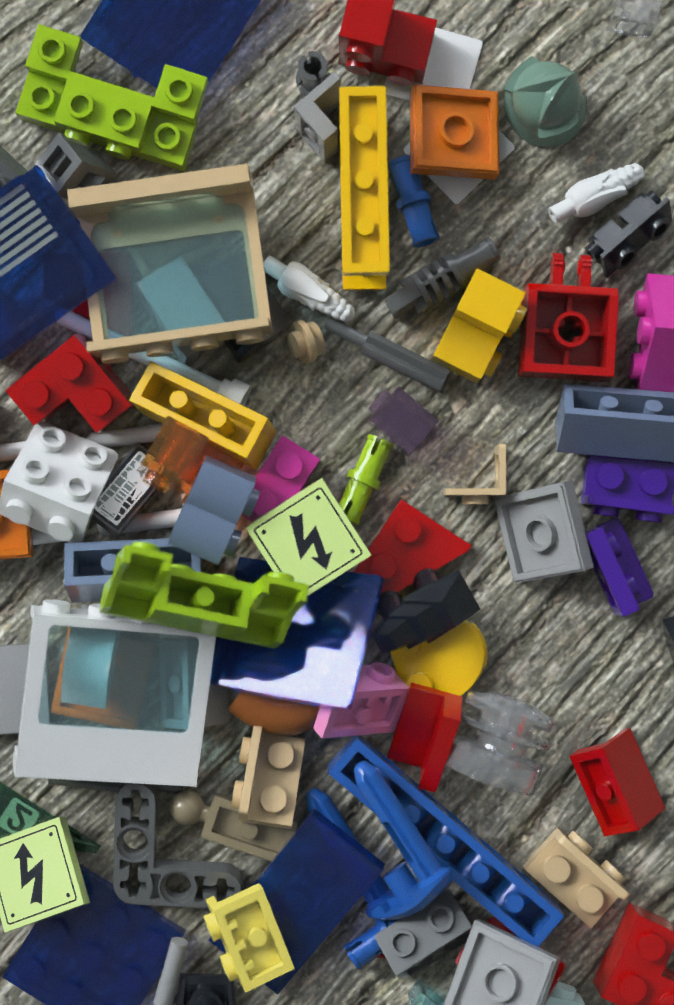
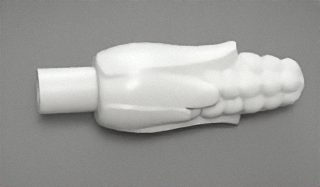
(596, 192)
(306, 287)

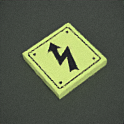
(309, 537)
(39, 875)

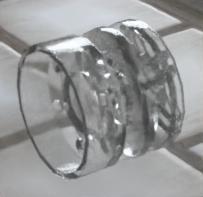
(500, 742)

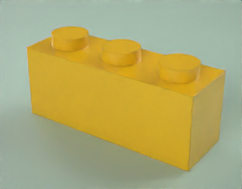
(226, 423)

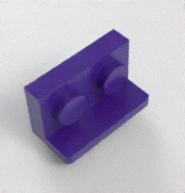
(629, 486)
(617, 567)

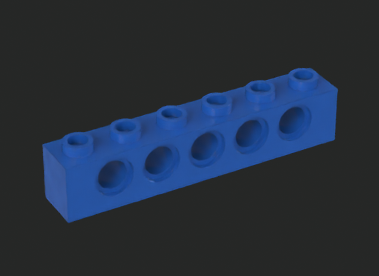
(473, 861)

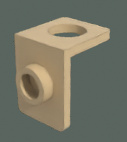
(480, 496)

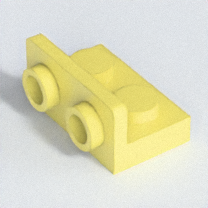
(249, 936)

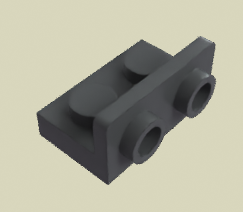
(424, 936)

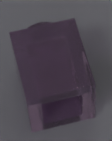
(401, 419)

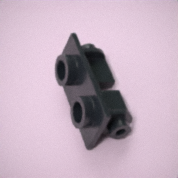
(645, 219)

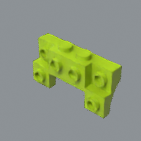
(105, 113)
(216, 605)

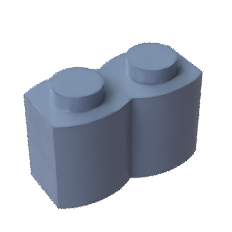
(213, 511)

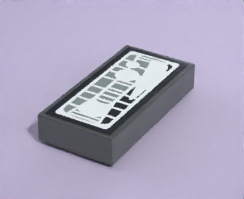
(123, 494)

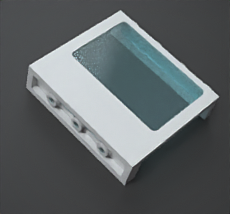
(112, 699)

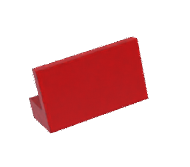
(426, 732)
(618, 784)

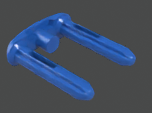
(405, 892)

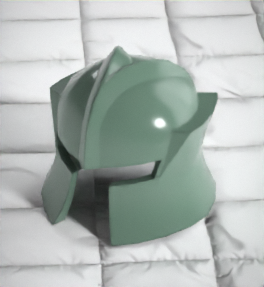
(544, 102)

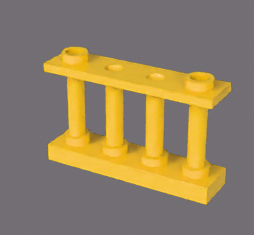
(364, 187)

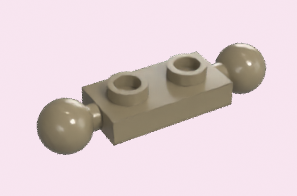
(224, 827)

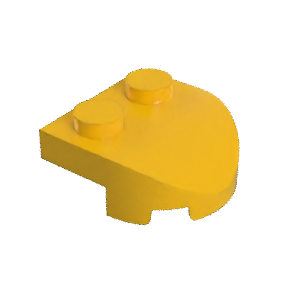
(446, 664)

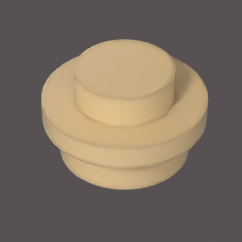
(305, 341)

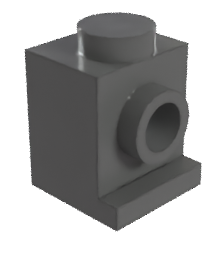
(73, 165)

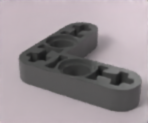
(154, 871)

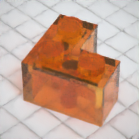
(177, 457)

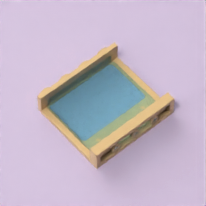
(181, 261)

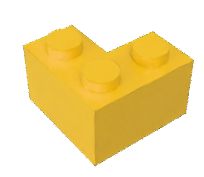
(478, 324)

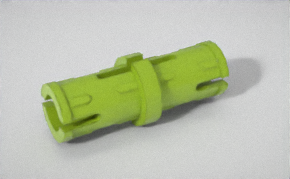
(364, 477)

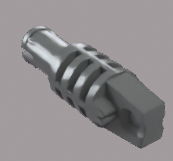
(441, 279)

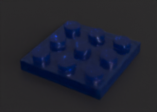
(94, 952)

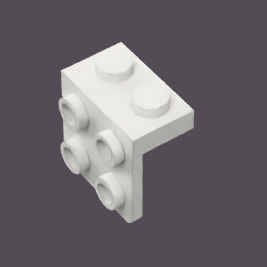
(56, 482)

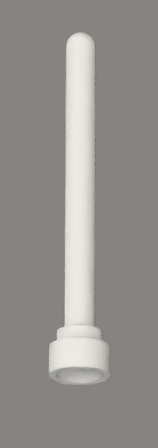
(233, 390)

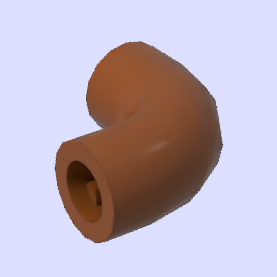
(274, 714)

